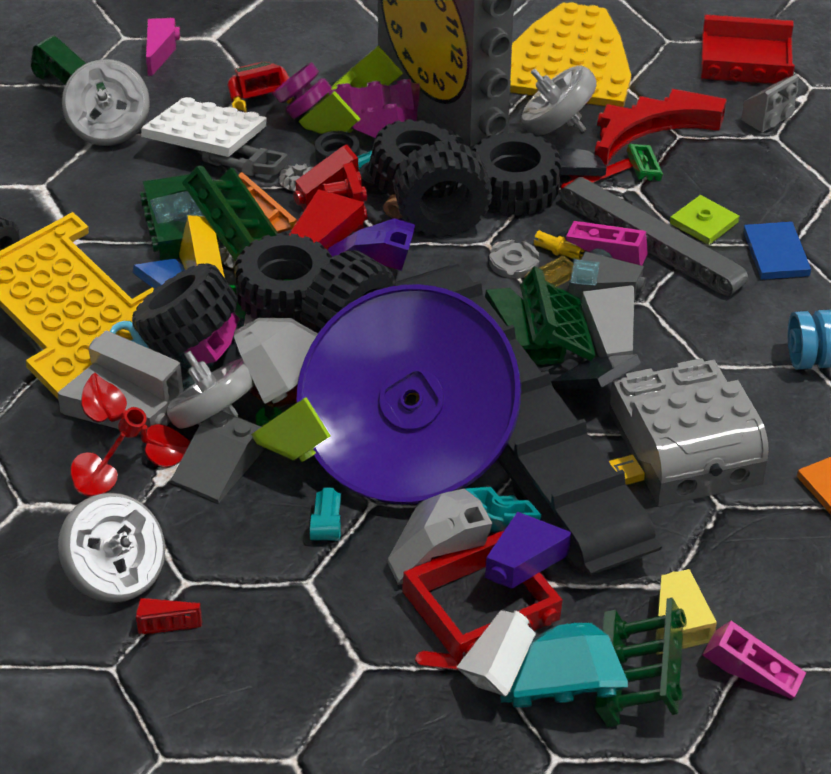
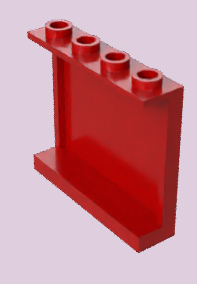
(746, 49)

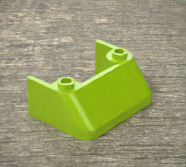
(332, 112)
(293, 432)

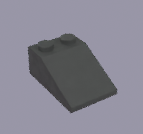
(217, 456)

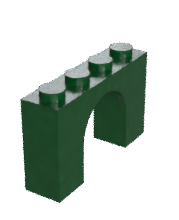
(166, 235)

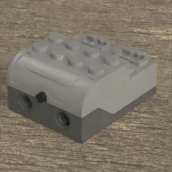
(690, 431)

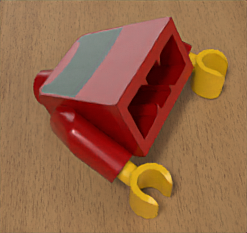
(254, 81)

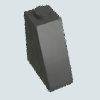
(611, 274)

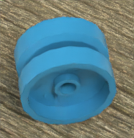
(810, 339)

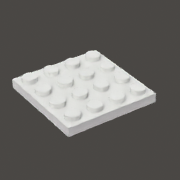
(204, 127)

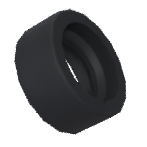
(334, 140)

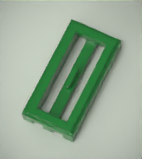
(640, 161)

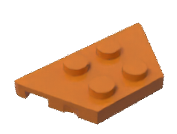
(277, 215)

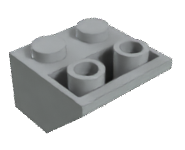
(771, 104)

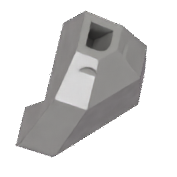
(274, 354)
(440, 527)

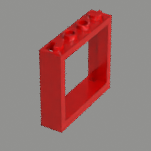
(452, 566)

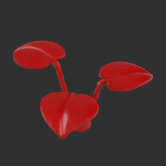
(103, 401)

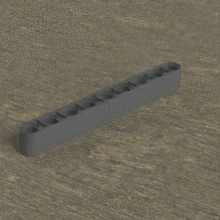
(662, 240)

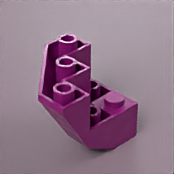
(380, 104)

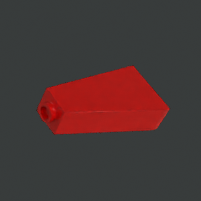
(329, 218)

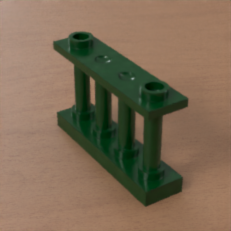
(229, 209)
(669, 670)

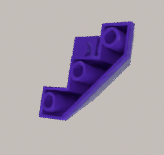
(383, 242)

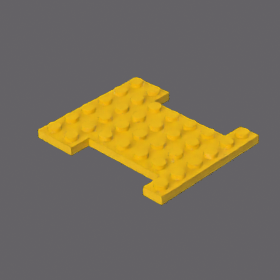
(61, 300)

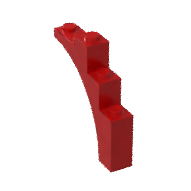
(649, 115)

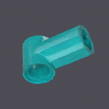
(326, 520)

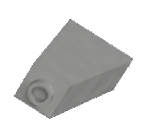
(610, 319)
(138, 365)
(153, 406)

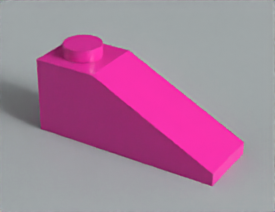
(160, 42)
(619, 242)
(753, 660)

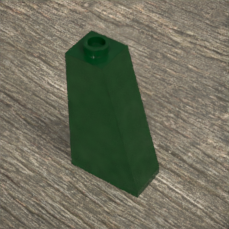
(512, 312)

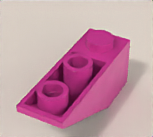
(213, 347)

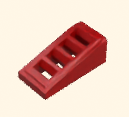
(167, 615)

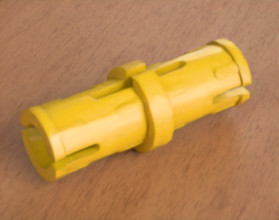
(558, 245)

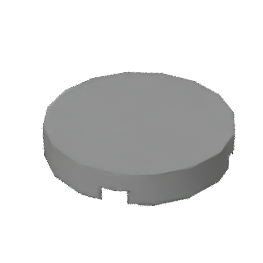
(513, 259)

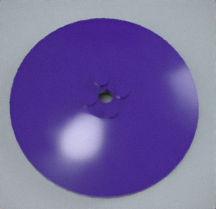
(402, 345)

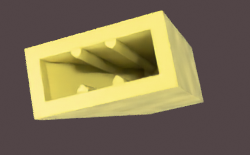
(687, 596)

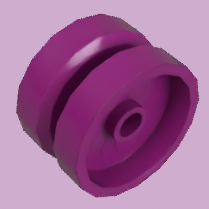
(304, 93)

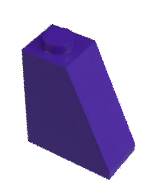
(526, 550)

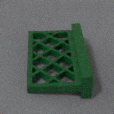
(555, 310)

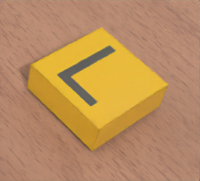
(631, 467)

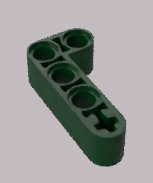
(56, 58)

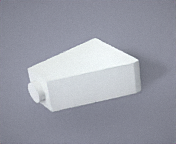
(498, 653)

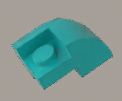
(502, 508)

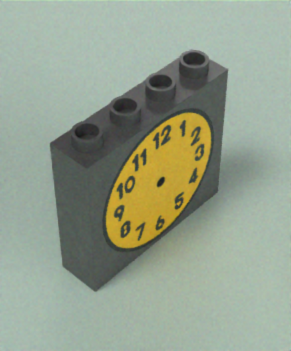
(456, 56)

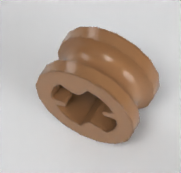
(390, 209)

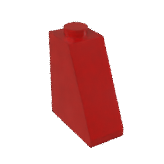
(326, 172)

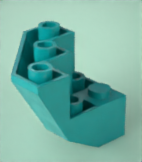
(566, 664)

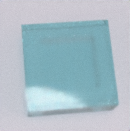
(585, 272)

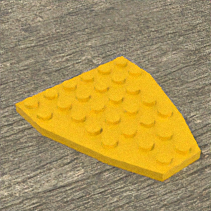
(571, 38)

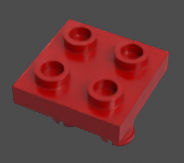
(349, 187)

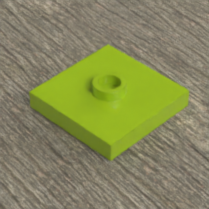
(704, 219)

